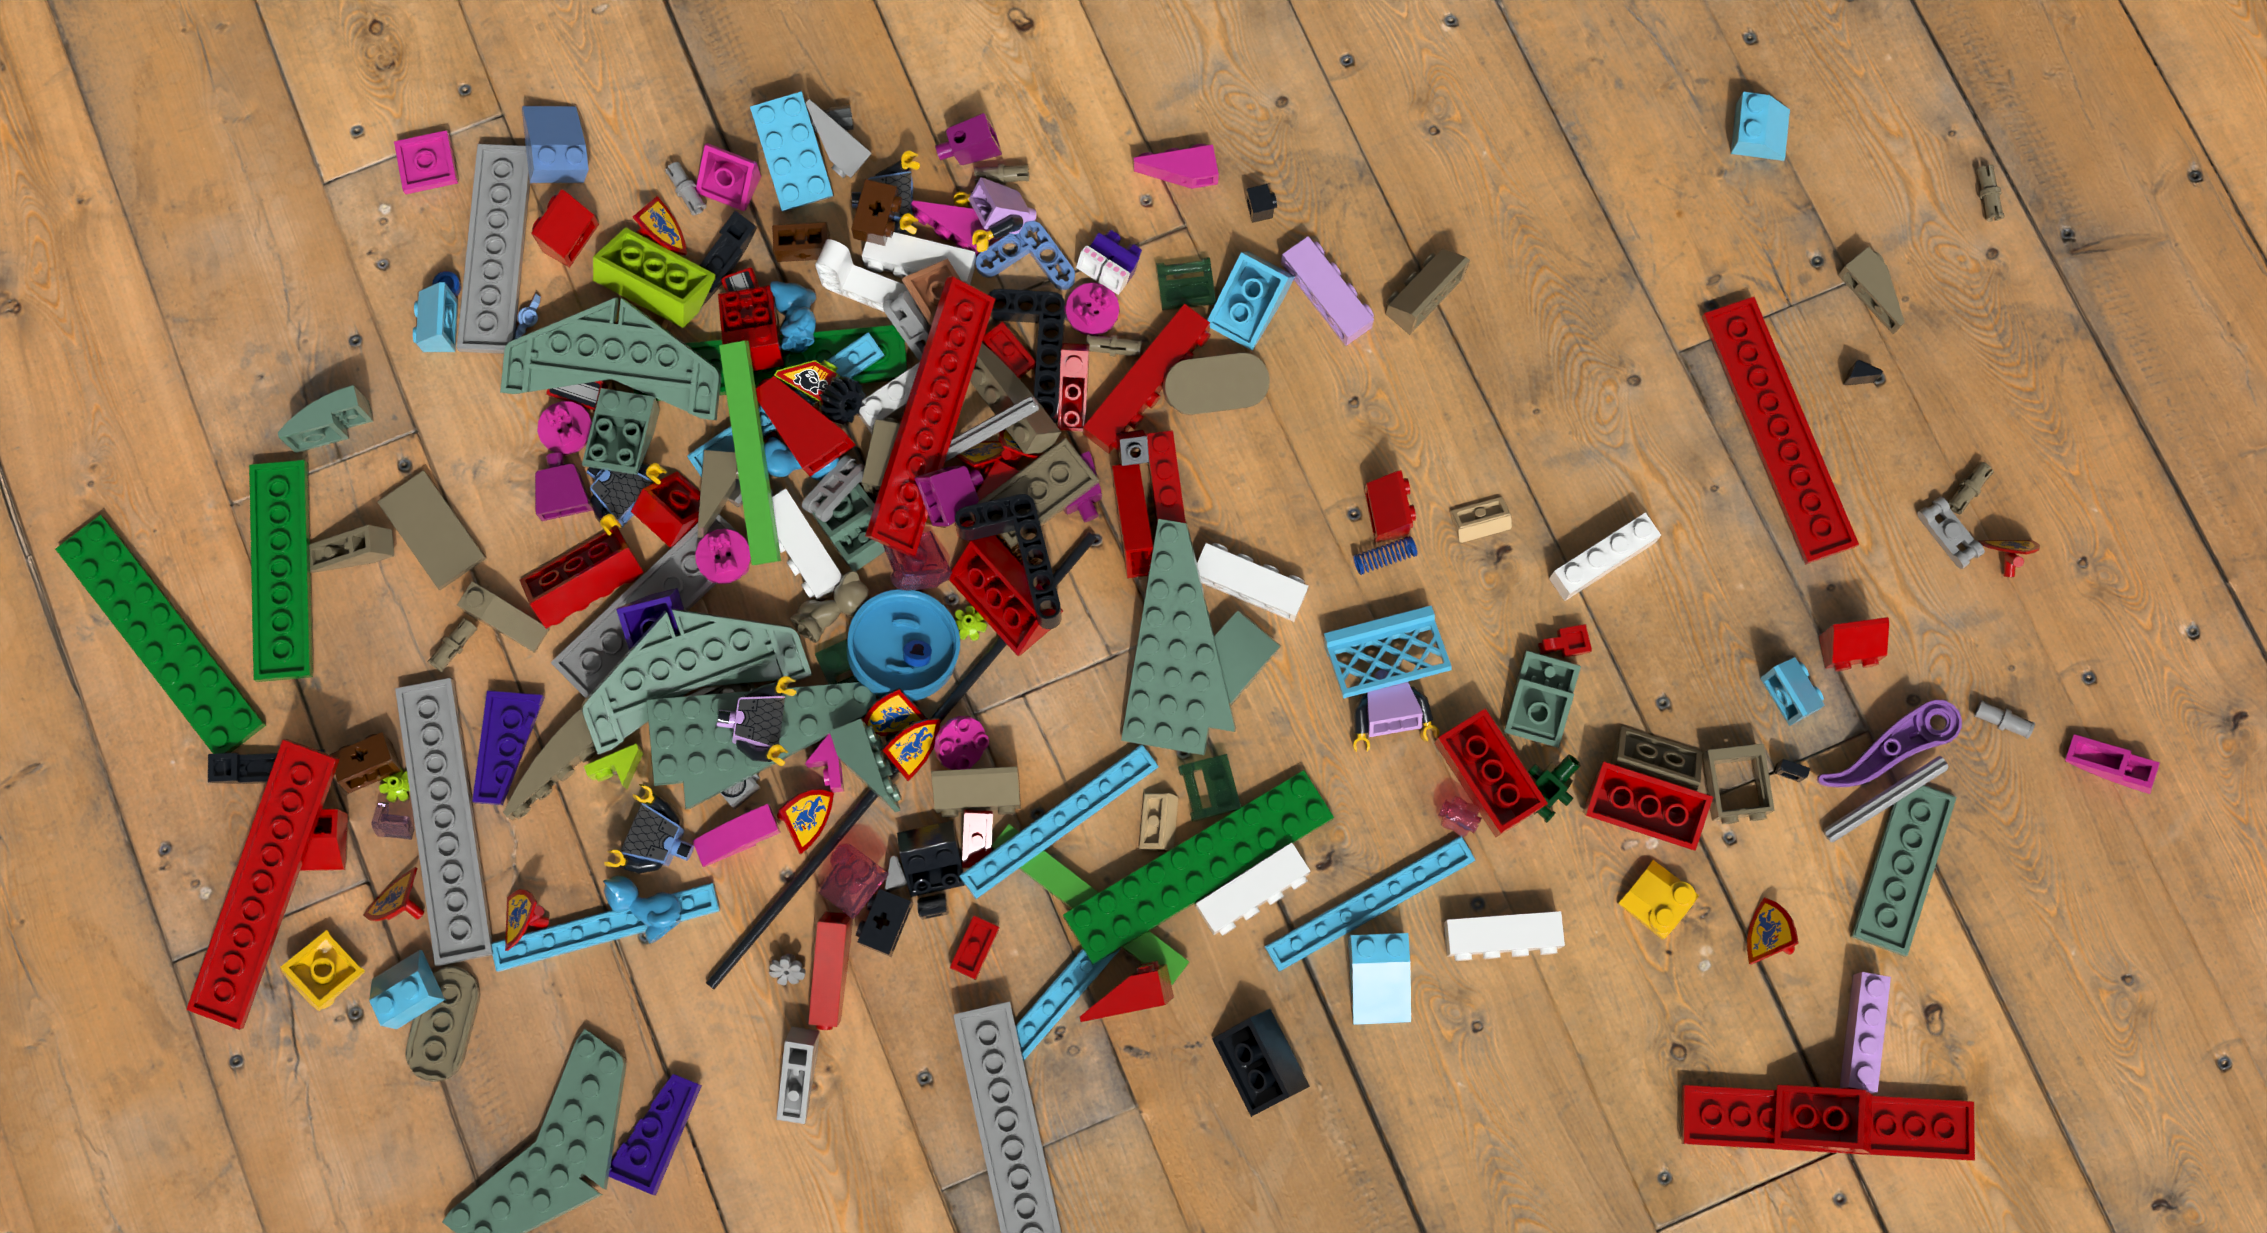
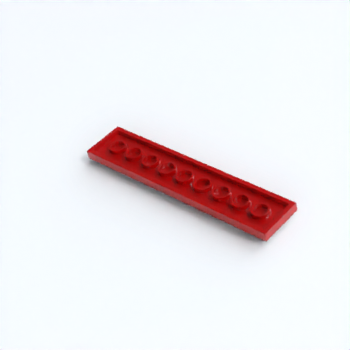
(930, 414)
(1780, 430)
(263, 884)
(1898, 1124)

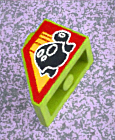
(809, 377)

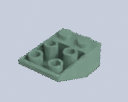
(621, 431)
(861, 753)

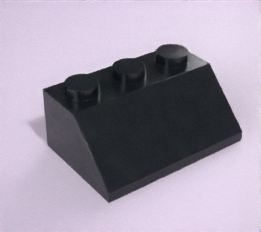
(1260, 1062)

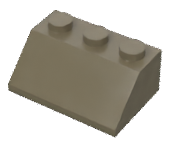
(1426, 289)
(1658, 758)
(976, 790)

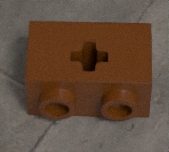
(876, 197)
(799, 241)
(366, 762)

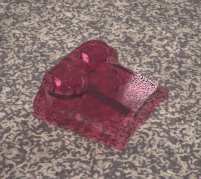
(921, 571)
(851, 879)

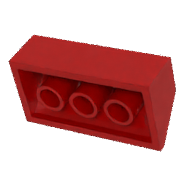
(580, 577)
(999, 592)
(1490, 772)
(1648, 805)

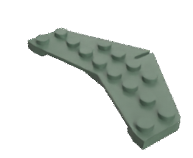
(597, 349)
(703, 653)
(571, 1143)

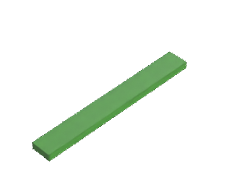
(750, 453)
(1074, 891)

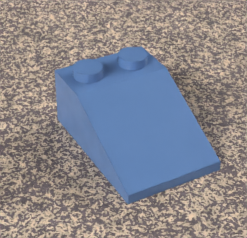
(554, 144)

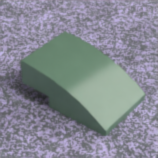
(326, 420)
(848, 529)
(1243, 653)
(1542, 698)

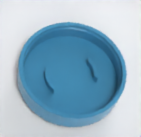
(882, 631)

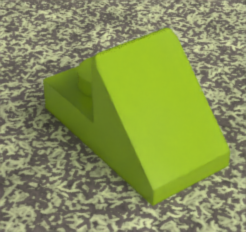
(622, 761)

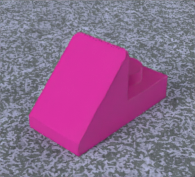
(826, 756)

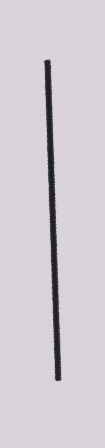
(870, 796)

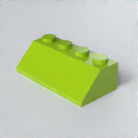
(652, 277)

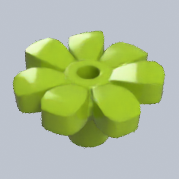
(973, 626)
(396, 787)

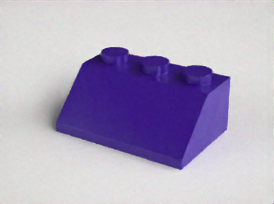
(642, 613)

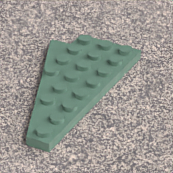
(1177, 667)
(701, 755)

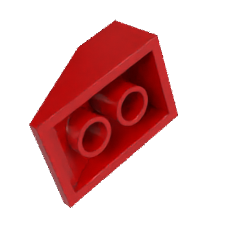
(1142, 990)
(1824, 1118)

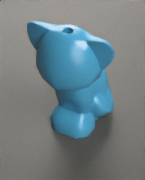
(799, 323)
(782, 461)
(657, 912)

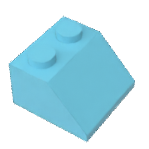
(1760, 127)
(436, 319)
(1792, 690)
(404, 991)

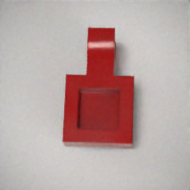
(1570, 640)

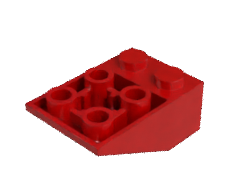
(752, 318)

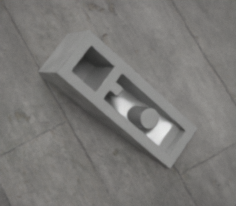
(840, 145)
(797, 1074)

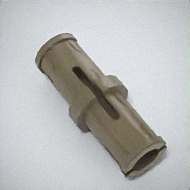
(1003, 173)
(1990, 193)
(1114, 345)
(1970, 487)
(452, 645)

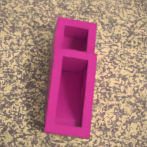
(2112, 763)
(736, 835)

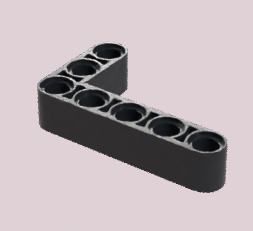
(1046, 346)
(1028, 548)

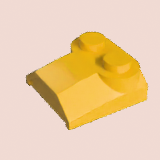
(1659, 900)
(321, 971)

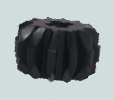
(842, 400)

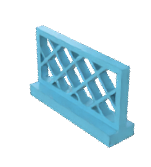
(1381, 631)

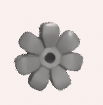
(786, 970)

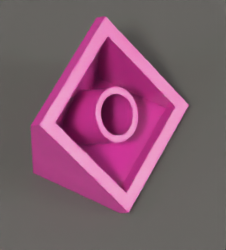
(727, 177)

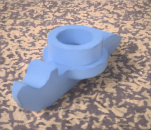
(527, 316)

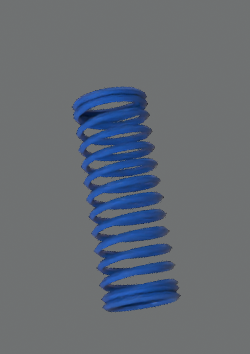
(1410, 547)

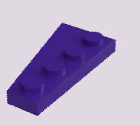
(504, 736)
(649, 1149)

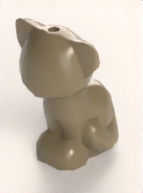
(816, 615)

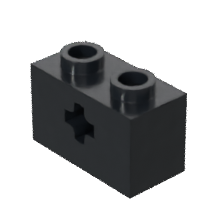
(897, 913)

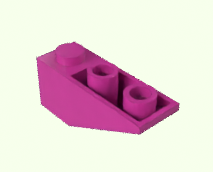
(1184, 167)
(950, 222)

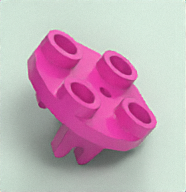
(1083, 317)
(558, 417)
(719, 544)
(969, 733)

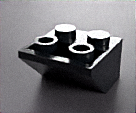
(930, 858)

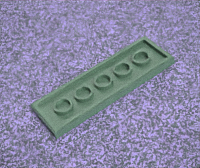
(1903, 870)

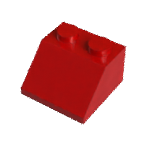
(669, 508)
(1855, 643)

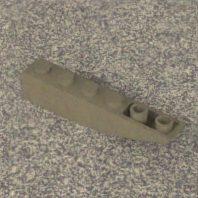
(1004, 389)
(552, 764)

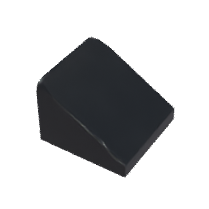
(1862, 374)
(932, 906)

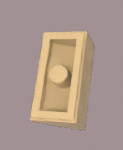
(1481, 519)
(1158, 821)

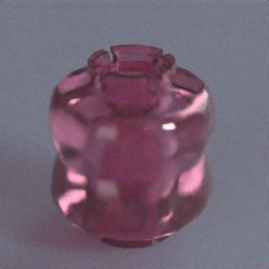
(1459, 816)

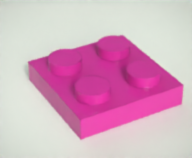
(426, 162)

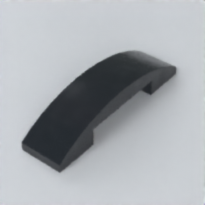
(728, 249)
(240, 769)

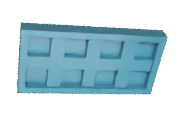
(791, 151)

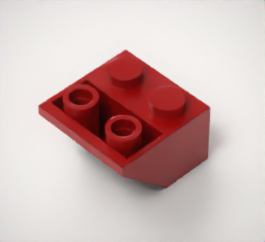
(564, 228)
(1389, 507)
(328, 842)

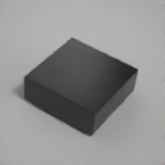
(1791, 770)

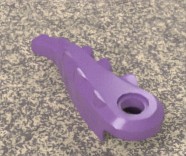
(1903, 739)

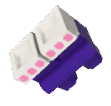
(1109, 261)

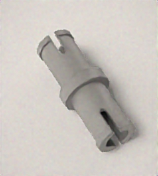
(685, 188)
(2004, 719)

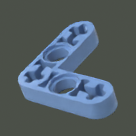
(1026, 246)

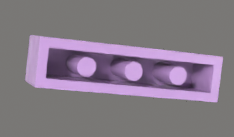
(1327, 290)
(1865, 1032)

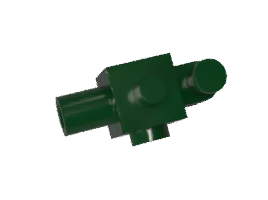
(1554, 783)

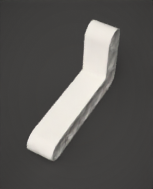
(844, 278)

